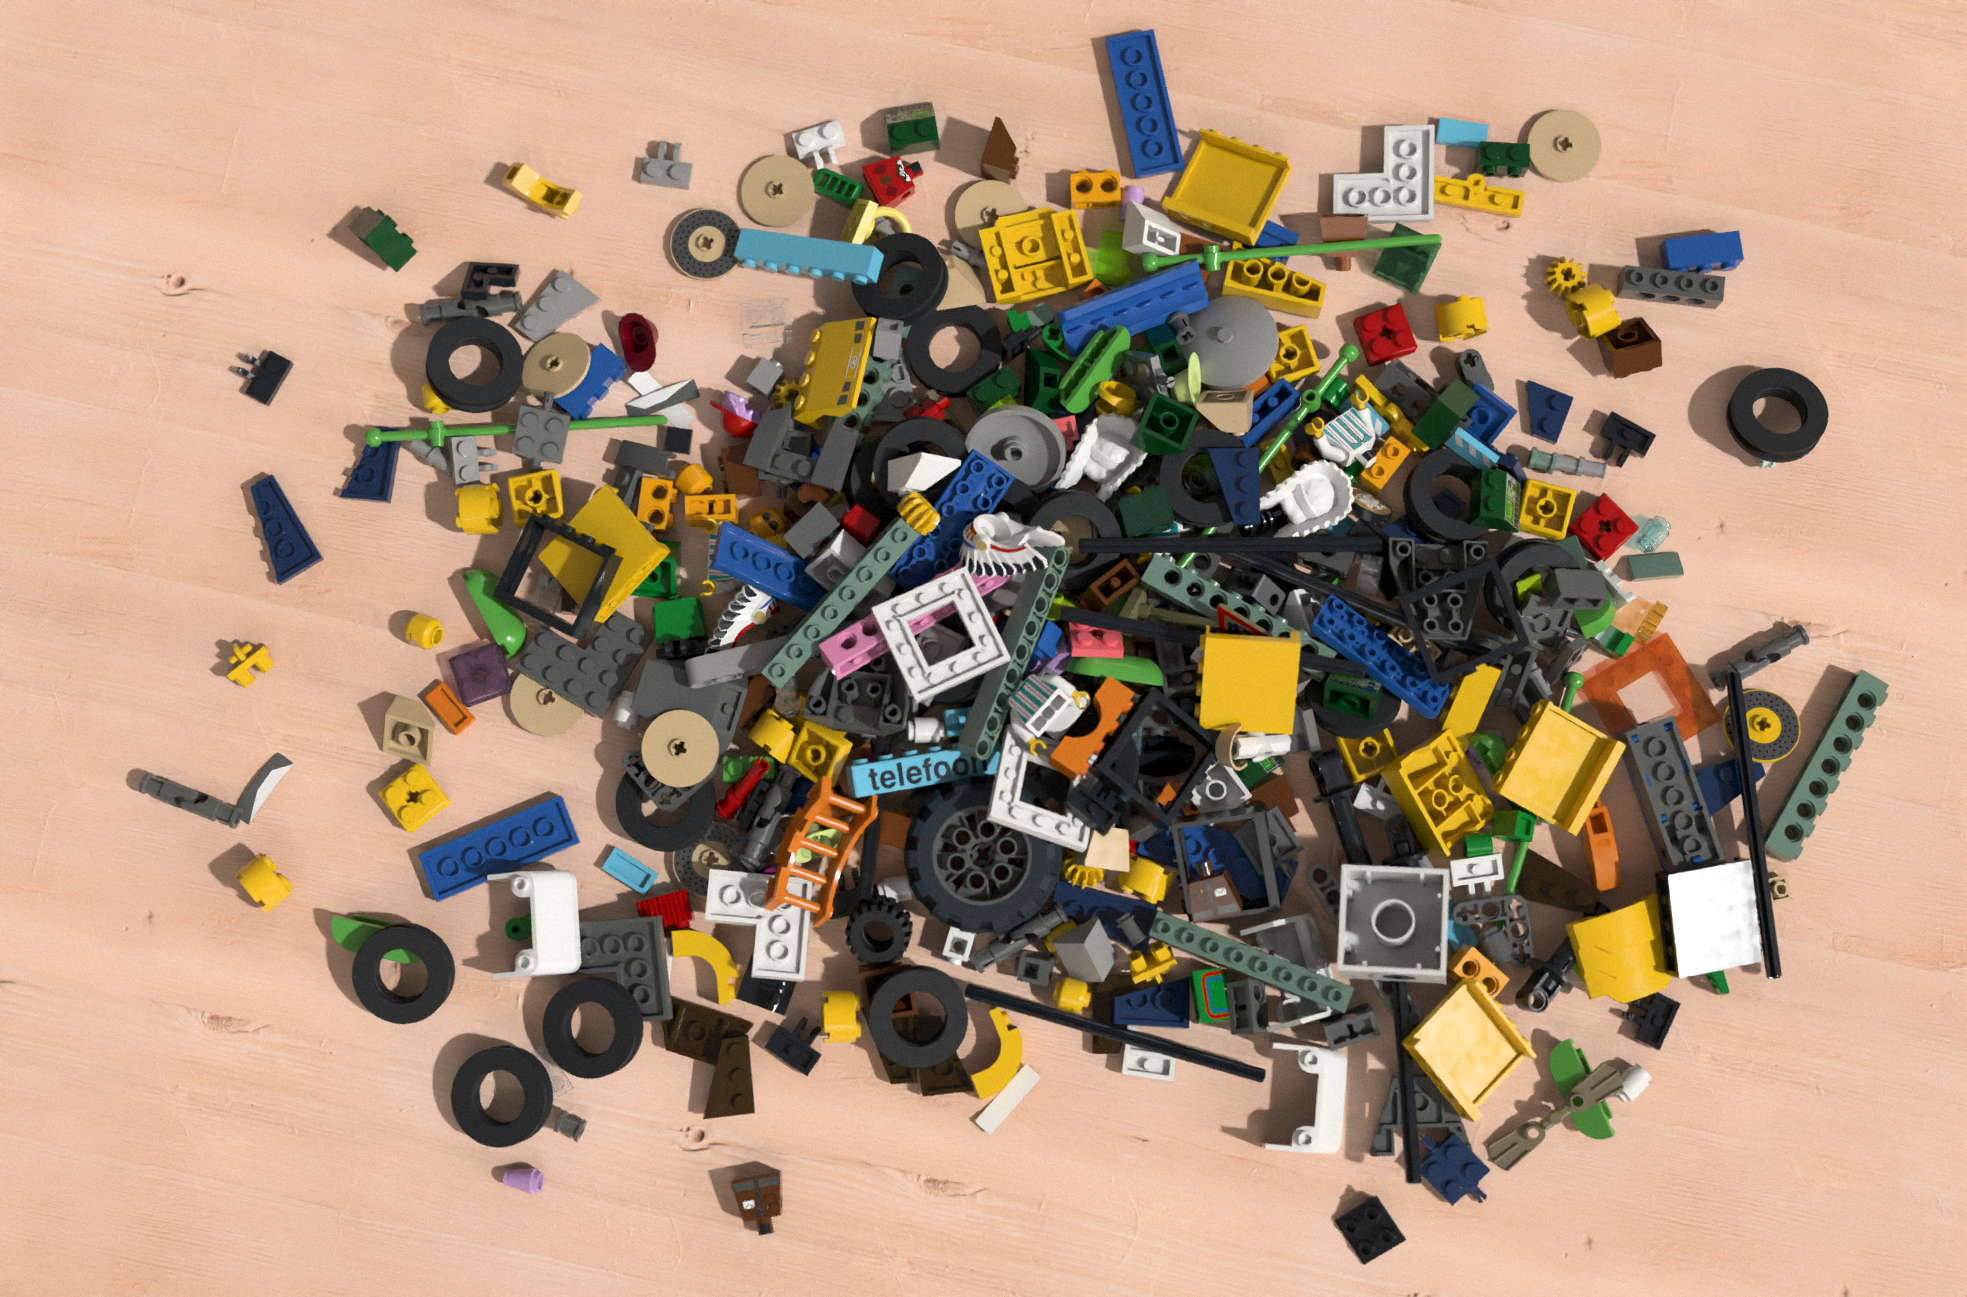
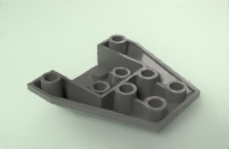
(1450, 611)
(666, 688)
(863, 702)

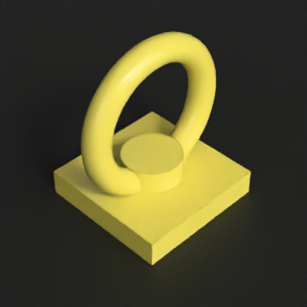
(861, 221)

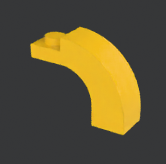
(541, 192)
(698, 944)
(1003, 1070)

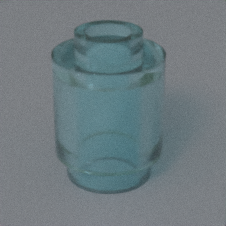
(1652, 534)

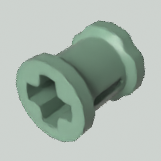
(1541, 460)

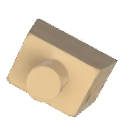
(1106, 852)

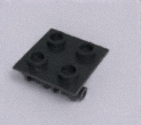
(1270, 522)
(764, 992)
(1370, 1229)

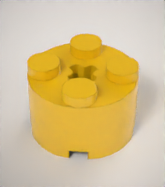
(1592, 311)
(1461, 319)
(479, 509)
(774, 735)
(1146, 878)
(263, 883)
(839, 1016)

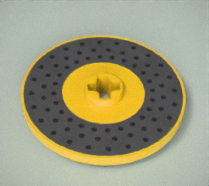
(1778, 717)

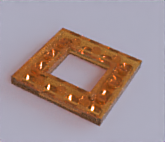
(1664, 656)

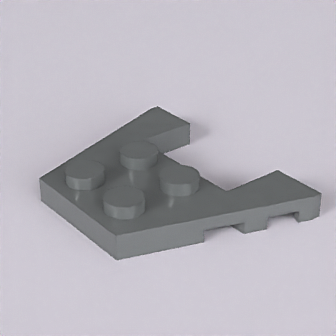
(1431, 1111)

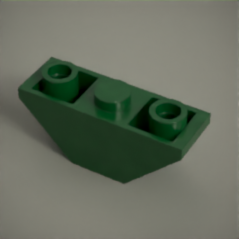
(1165, 345)
(1041, 381)

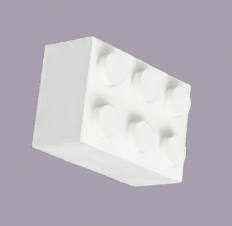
(835, 559)

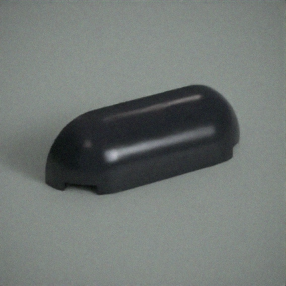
(1165, 756)

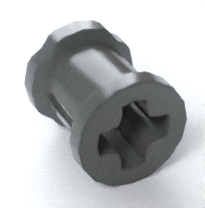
(1182, 328)
(570, 1126)

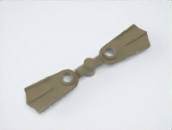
(1593, 1089)

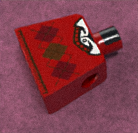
(891, 180)

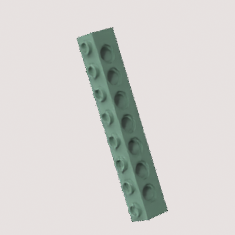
(904, 280)
(838, 602)
(1200, 606)
(1875, 694)
(1252, 961)

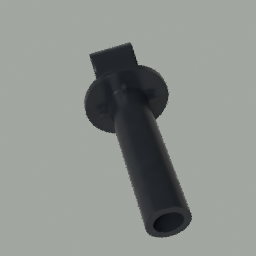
(1335, 792)
(1402, 846)
(1550, 976)

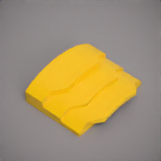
(1035, 255)
(1621, 951)

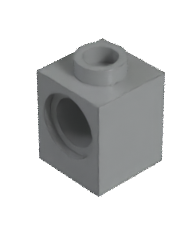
(888, 338)
(765, 377)

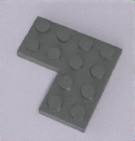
(591, 675)
(636, 954)

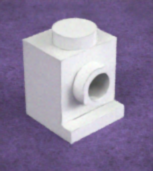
(956, 935)

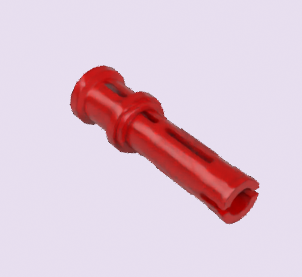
(738, 794)

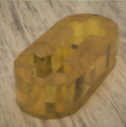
(1650, 623)

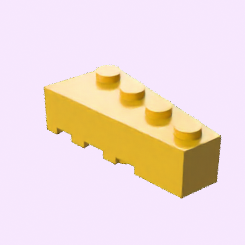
(1274, 286)
(1468, 703)

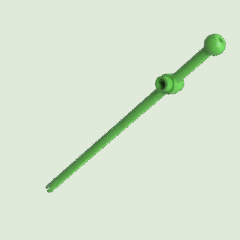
(1213, 257)
(1309, 403)
(438, 433)
(1573, 682)

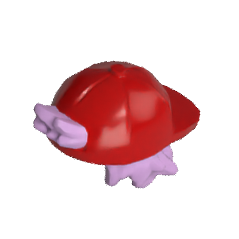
(737, 415)

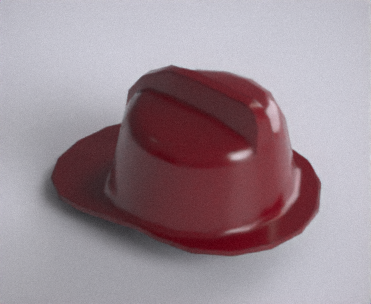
(638, 341)

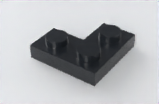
(484, 275)

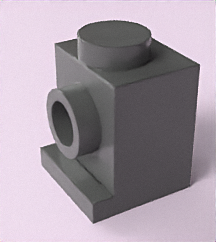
(1034, 976)

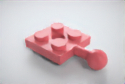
(1085, 645)

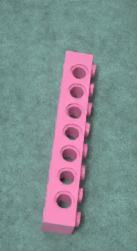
(867, 648)

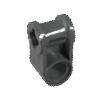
(1472, 373)

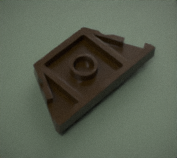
(699, 1030)

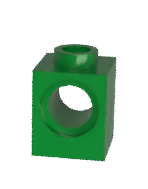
(1513, 826)

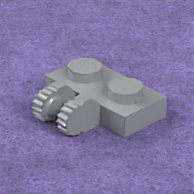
(666, 172)
(465, 461)

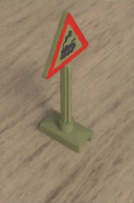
(1228, 620)

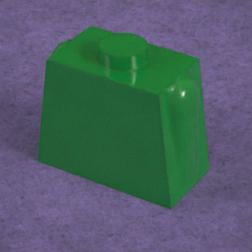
(679, 619)

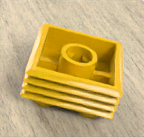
(1304, 362)
(523, 490)
(1558, 502)
(815, 764)
(1362, 765)
(430, 801)

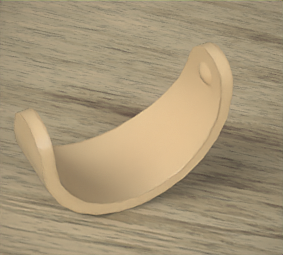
(1224, 747)

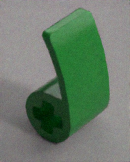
(1054, 346)
(1336, 395)
(1477, 844)

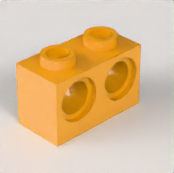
(1095, 197)
(1387, 462)
(649, 505)
(717, 507)
(1479, 969)

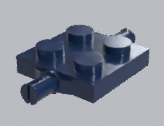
(1452, 1168)

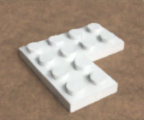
(1405, 187)
(779, 934)

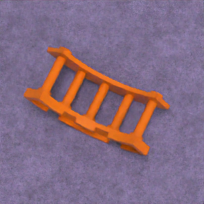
(795, 839)

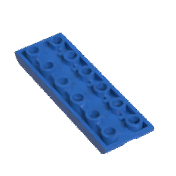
(1135, 305)
(970, 493)
(1383, 657)

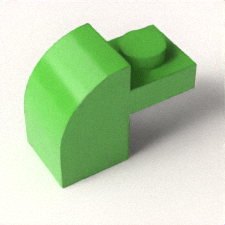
(1595, 622)

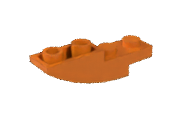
(1601, 848)

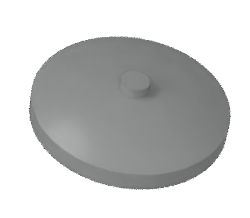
(1233, 342)
(1020, 443)

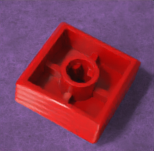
(1377, 348)
(1619, 528)

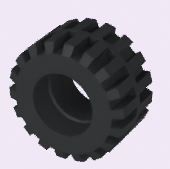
(872, 949)

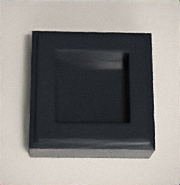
(678, 440)

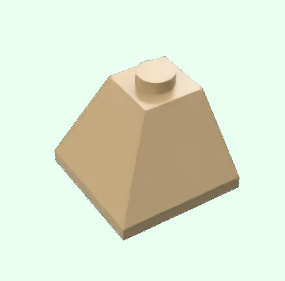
(964, 285)
(1228, 409)
(409, 731)

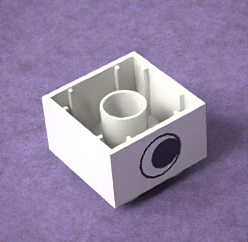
(1393, 923)

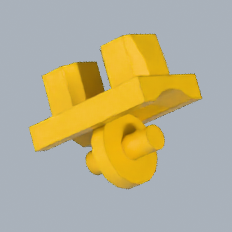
(241, 672)
(1153, 965)

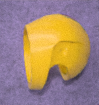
(1116, 398)

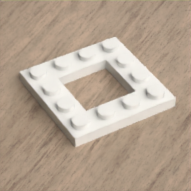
(928, 681)
(1010, 812)

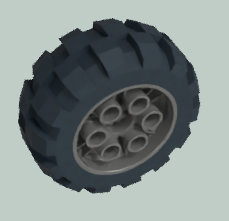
(966, 906)

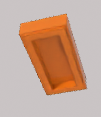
(449, 708)

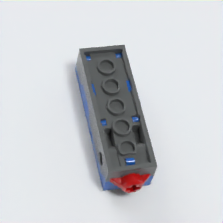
(1669, 795)

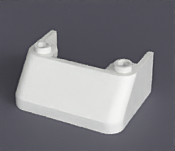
(552, 921)
(1299, 942)
(1331, 1071)

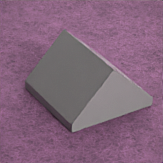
(1086, 952)

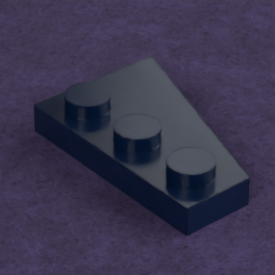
(1155, 1007)

